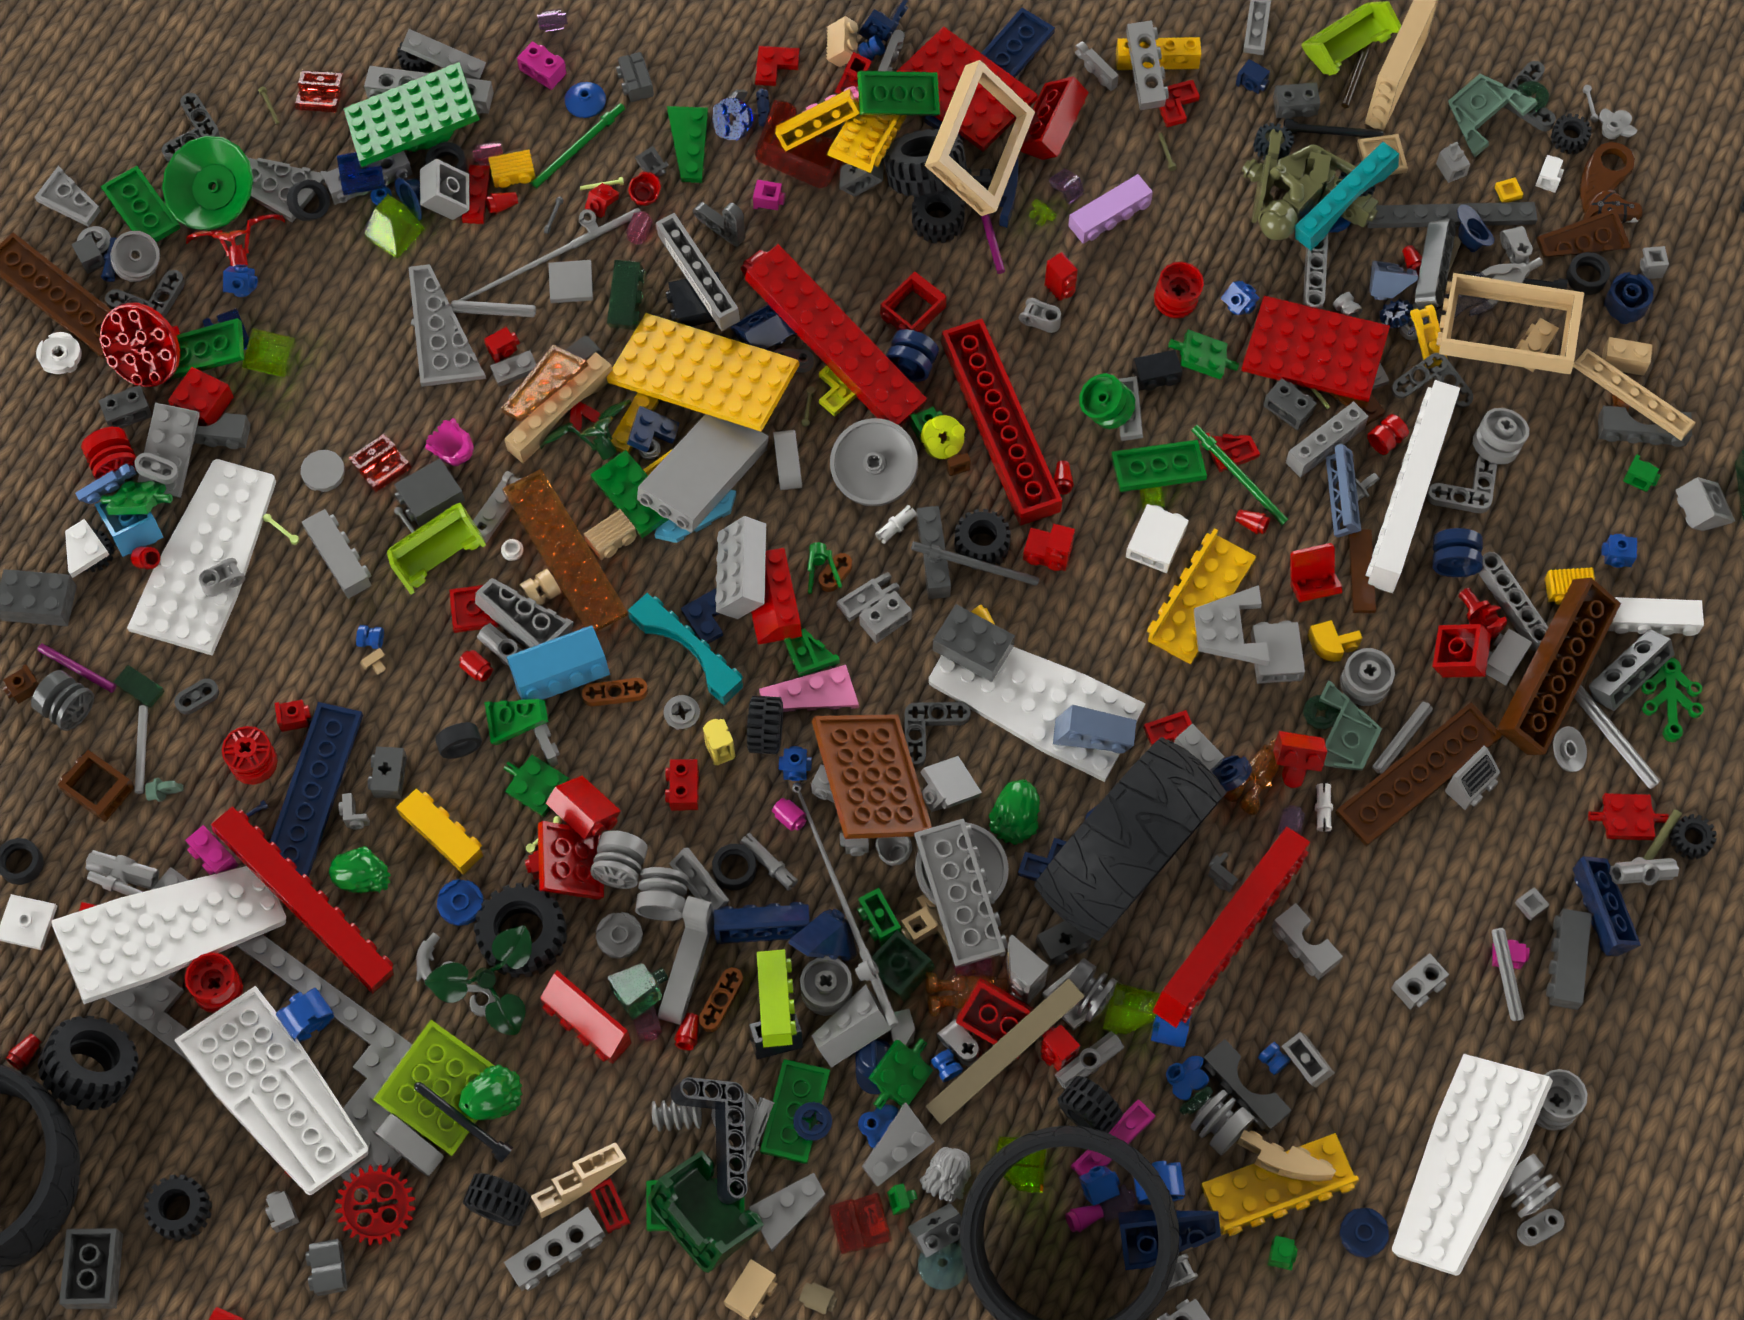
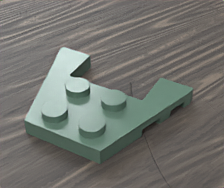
(1479, 102)
(1352, 732)

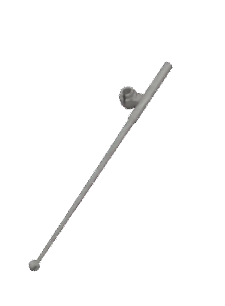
(593, 232)
(867, 969)

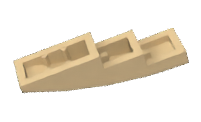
(575, 1183)

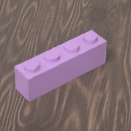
(1110, 209)

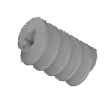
(675, 1114)

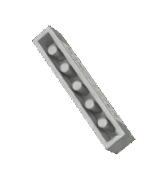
(698, 272)

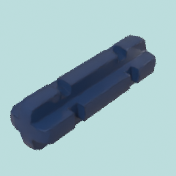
(762, 106)

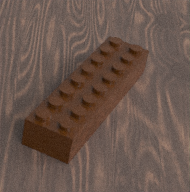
(1559, 666)

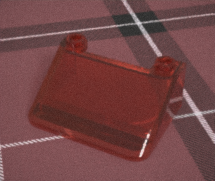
(806, 161)

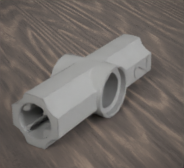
(497, 642)
(123, 869)
(1644, 871)
(1101, 1051)

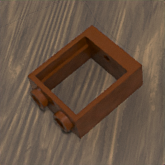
(112, 798)

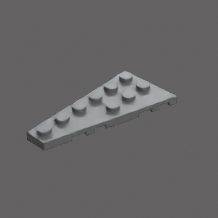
(273, 183)
(440, 341)

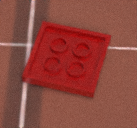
(567, 861)

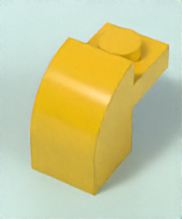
(1329, 645)

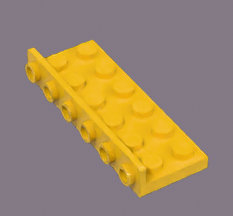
(866, 140)
(1212, 576)
(1256, 1194)

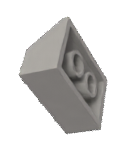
(1024, 971)

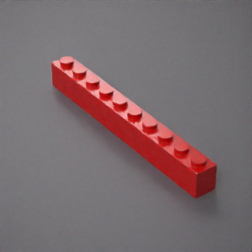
(302, 899)

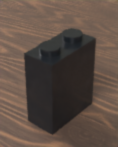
(687, 305)

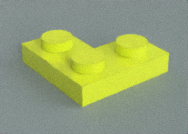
(838, 396)

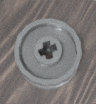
(135, 269)
(1500, 435)
(1367, 676)
(814, 987)

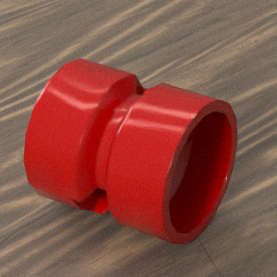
(1385, 437)

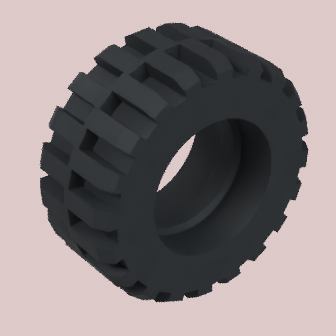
(907, 160)
(515, 901)
(79, 1085)

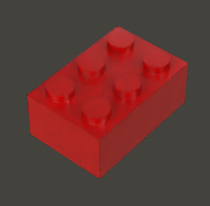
(991, 1012)

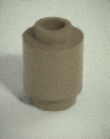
(818, 1298)

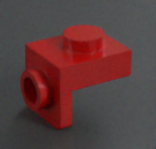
(600, 198)

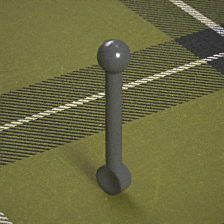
(559, 200)

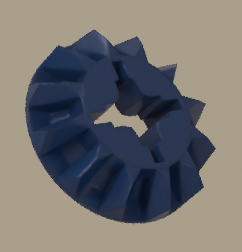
(1401, 318)
(806, 1112)

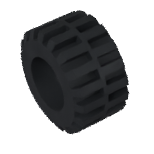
(938, 228)
(983, 523)
(764, 724)
(1089, 1105)
(496, 1199)
(160, 1200)

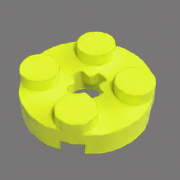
(939, 425)

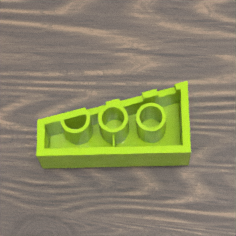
(775, 998)

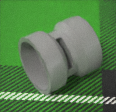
(1346, 305)

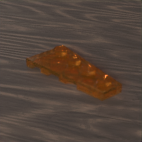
(545, 379)

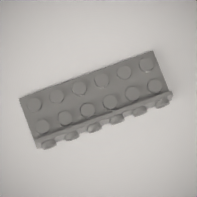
(961, 893)

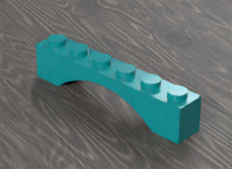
(1322, 217)
(655, 619)

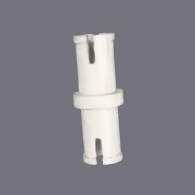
(896, 524)
(1324, 807)

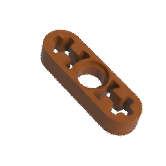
(622, 698)
(707, 1011)

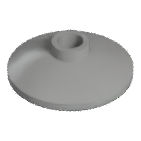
(1570, 749)

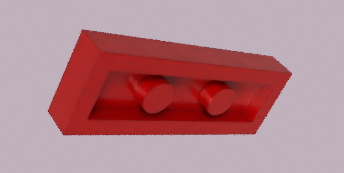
(478, 190)

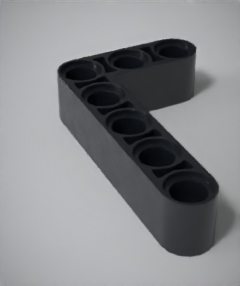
(724, 1129)

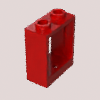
(924, 290)

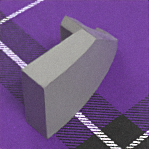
(905, 1029)

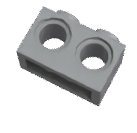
(1416, 978)

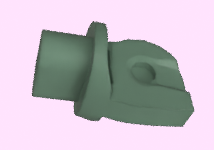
(159, 789)

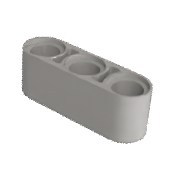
(787, 460)
(409, 1145)

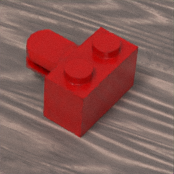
(1297, 755)

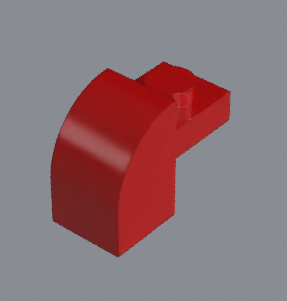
(849, 78)

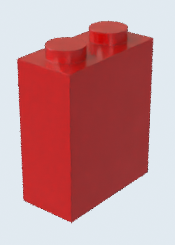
(583, 807)

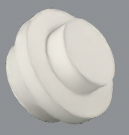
(512, 549)

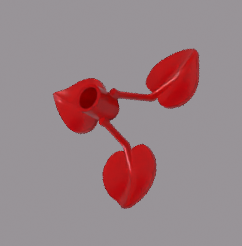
(236, 253)

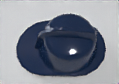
(409, 194)
(1472, 229)
(866, 1061)

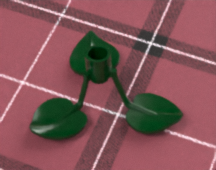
(602, 443)
(504, 1014)

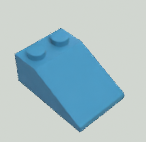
(130, 530)

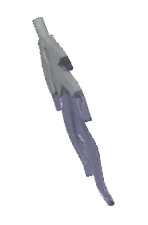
(1505, 272)

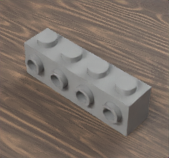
(336, 553)

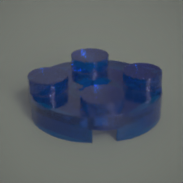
(721, 116)

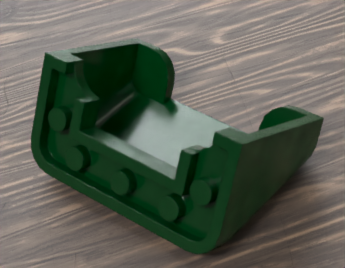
(696, 1217)

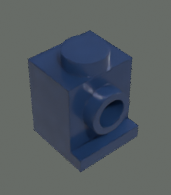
(1253, 77)

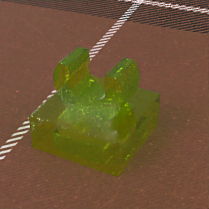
(1043, 210)
(1152, 496)

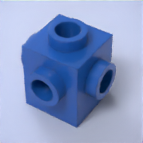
(239, 280)
(1240, 298)
(1619, 551)
(795, 763)

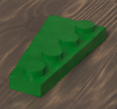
(689, 139)

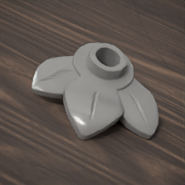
(1616, 124)

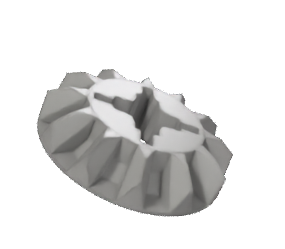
(100, 234)
(687, 704)

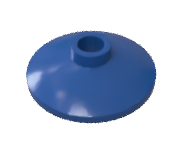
(585, 106)

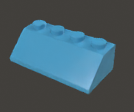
(558, 665)

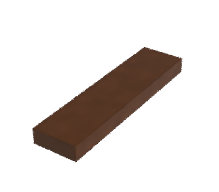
(1360, 557)

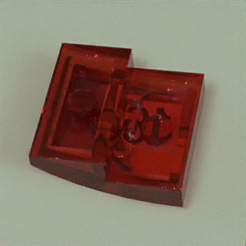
(319, 91)
(379, 462)
(860, 1223)

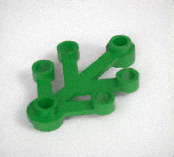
(1672, 695)

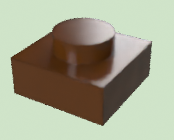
(958, 464)

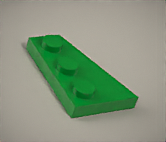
(514, 718)

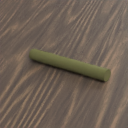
(1663, 834)

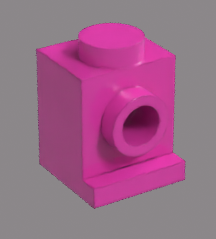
(768, 195)
(1518, 953)

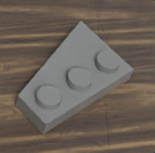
(67, 198)
(897, 1147)
(787, 1208)

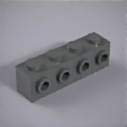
(1570, 959)

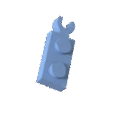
(106, 484)

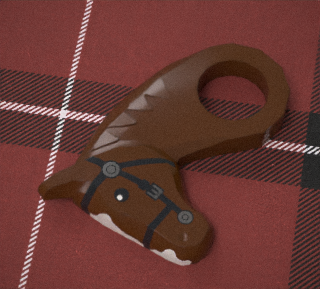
(1599, 183)

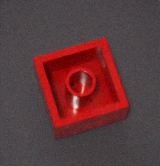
(202, 394)
(1461, 650)

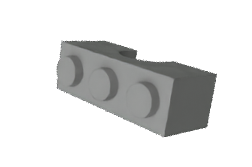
(1316, 958)

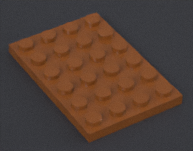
(871, 776)

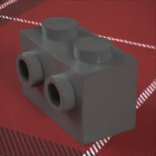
(1296, 100)
(1290, 404)
(125, 407)

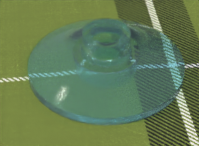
(942, 1277)

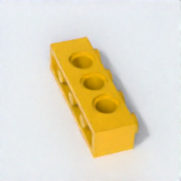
(1175, 52)

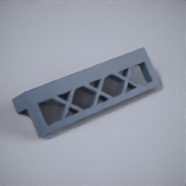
(1348, 492)

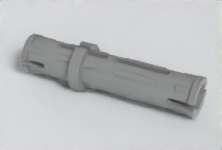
(775, 868)
(757, 1127)

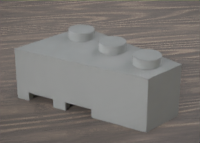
(851, 1027)

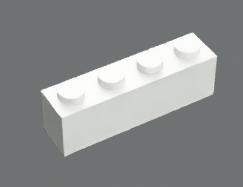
(1659, 615)

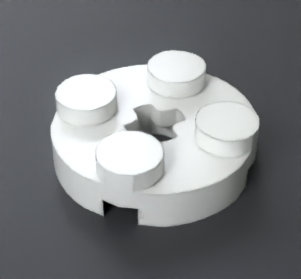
(65, 363)

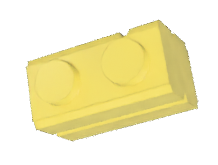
(718, 741)

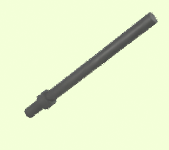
(935, 552)

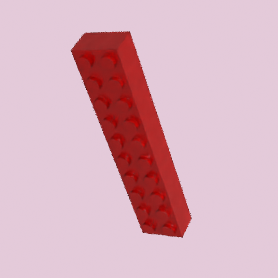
(834, 337)
(1001, 422)
(1231, 928)

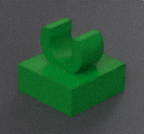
(900, 1198)

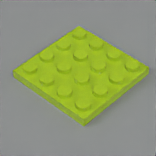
(445, 1068)

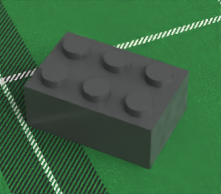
(36, 597)
(973, 643)
(91, 1268)

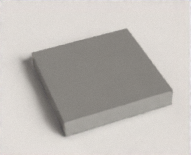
(570, 281)
(953, 780)

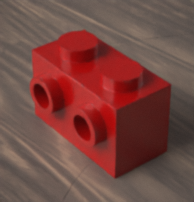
(684, 784)
(1058, 1047)

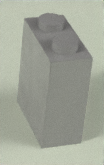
(1283, 649)

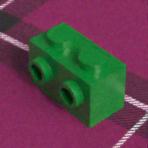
(879, 916)

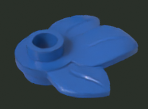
(1187, 1077)
(881, 1120)

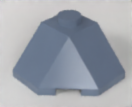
(1389, 279)

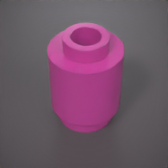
(789, 814)

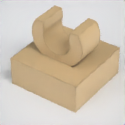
(374, 661)

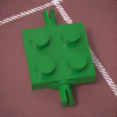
(1203, 354)
(136, 498)
(534, 783)
(900, 1073)

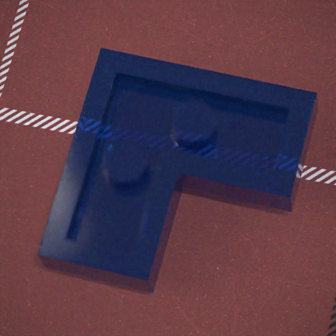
(356, 179)

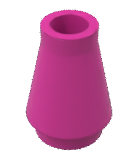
(1082, 1217)

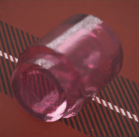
(486, 150)
(639, 227)

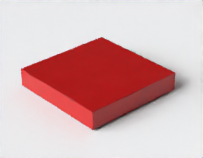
(464, 611)

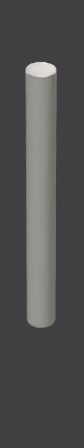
(141, 749)

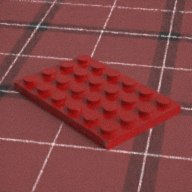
(985, 115)
(1316, 348)

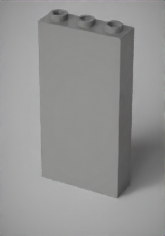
(701, 470)

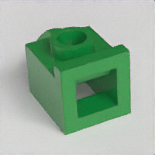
(918, 420)
(1642, 474)
(1282, 1253)

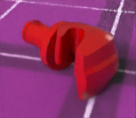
(1483, 613)

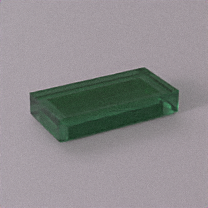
(139, 686)

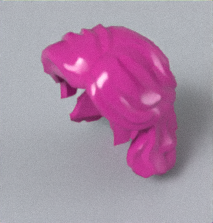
(450, 443)

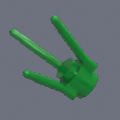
(817, 556)

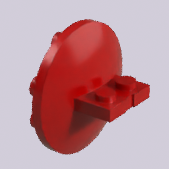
(140, 344)

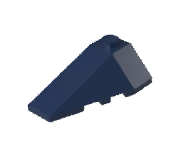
(828, 936)
(1141, 1238)

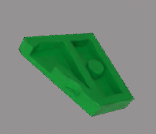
(809, 654)

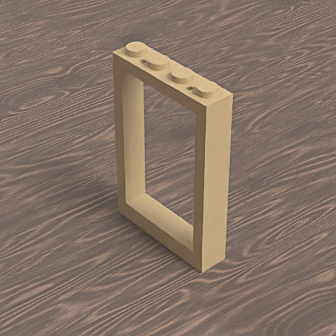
(1400, 62)
(948, 170)
(1516, 293)

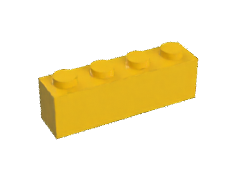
(817, 120)
(440, 831)

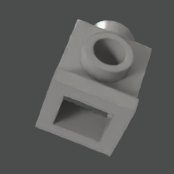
(1651, 264)
(281, 1211)

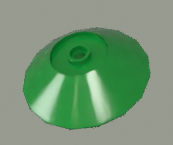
(194, 172)

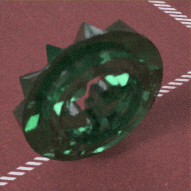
(1530, 88)
(1320, 722)
(1196, 1101)

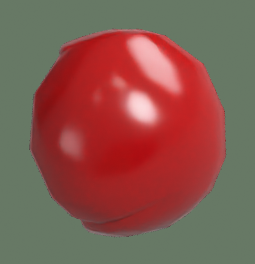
(644, 188)

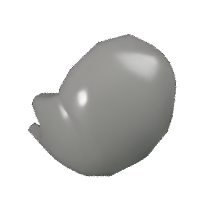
(894, 849)

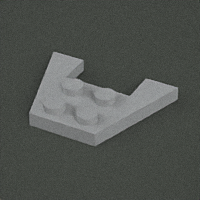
(1220, 628)

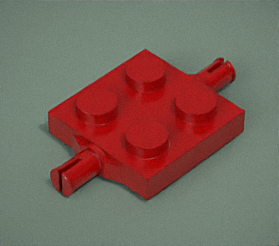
(1628, 816)

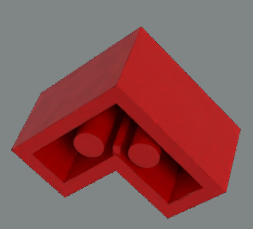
(1049, 548)

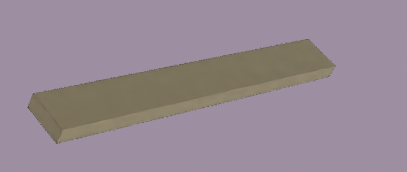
(1005, 1051)

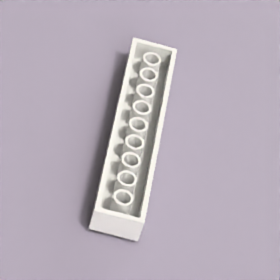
(1411, 486)

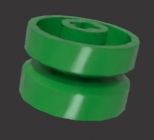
(1107, 401)

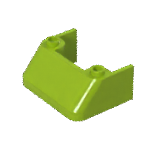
(1350, 34)
(433, 544)

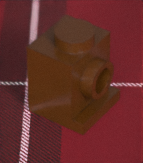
(20, 684)

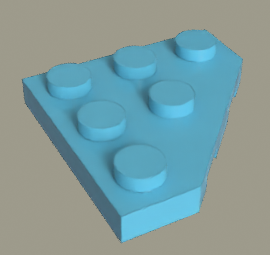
(671, 532)

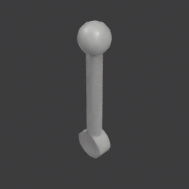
(1587, 89)
(399, 511)

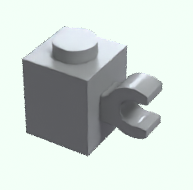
(1453, 163)

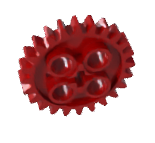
(379, 1226)

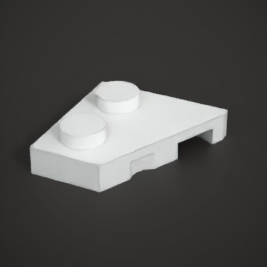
(83, 548)

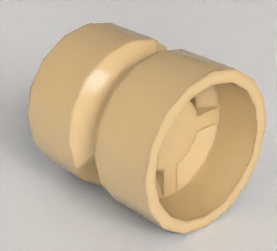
(547, 585)

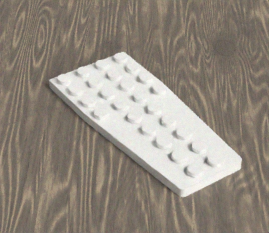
(216, 526)
(1028, 699)
(163, 930)
(274, 1090)
(1468, 1161)

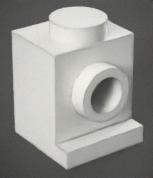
(1550, 174)

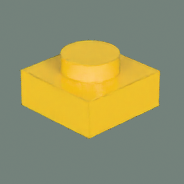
(1508, 190)

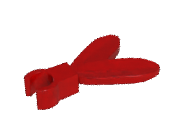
(580, 410)

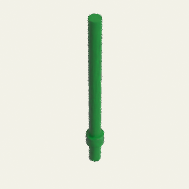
(606, 120)
(1209, 443)

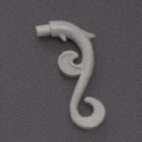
(423, 970)

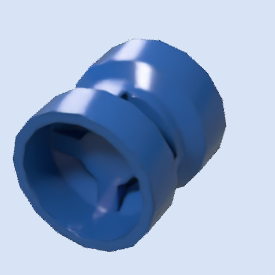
(872, 48)
(370, 637)
(1279, 1059)
(946, 1065)

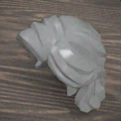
(947, 1174)

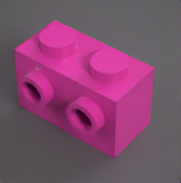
(542, 65)
(210, 851)

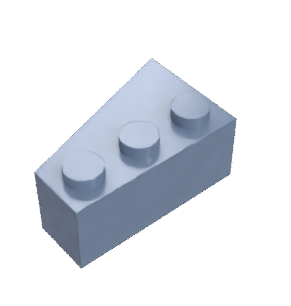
(1094, 730)

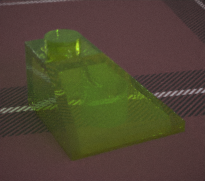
(393, 226)
(268, 352)
(1129, 1009)
(1027, 1173)

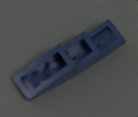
(1008, 197)

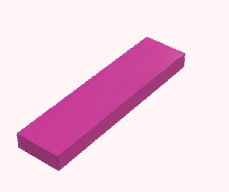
(1126, 1129)

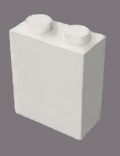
(1157, 538)

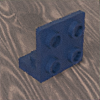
(880, 25)

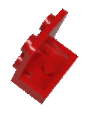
(1314, 572)

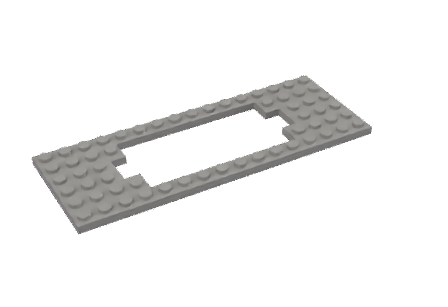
(151, 1002)

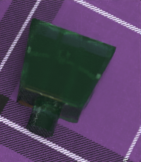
(637, 988)

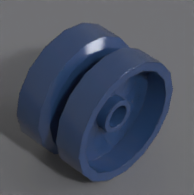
(913, 354)
(1457, 552)

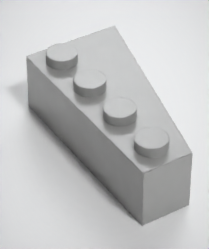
(521, 616)

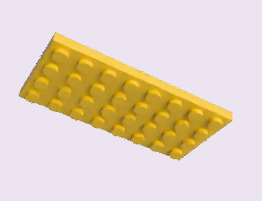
(703, 371)

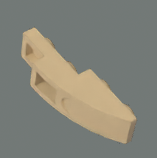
(1294, 1165)

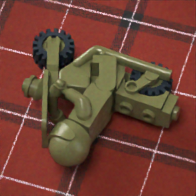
(1307, 178)

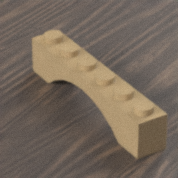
(533, 430)

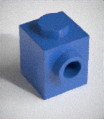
(1099, 1184)

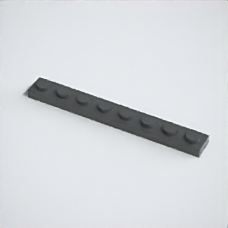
(1420, 215)

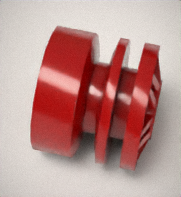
(1182, 280)
(107, 451)
(251, 766)
(212, 971)

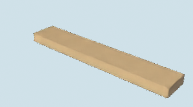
(1634, 394)

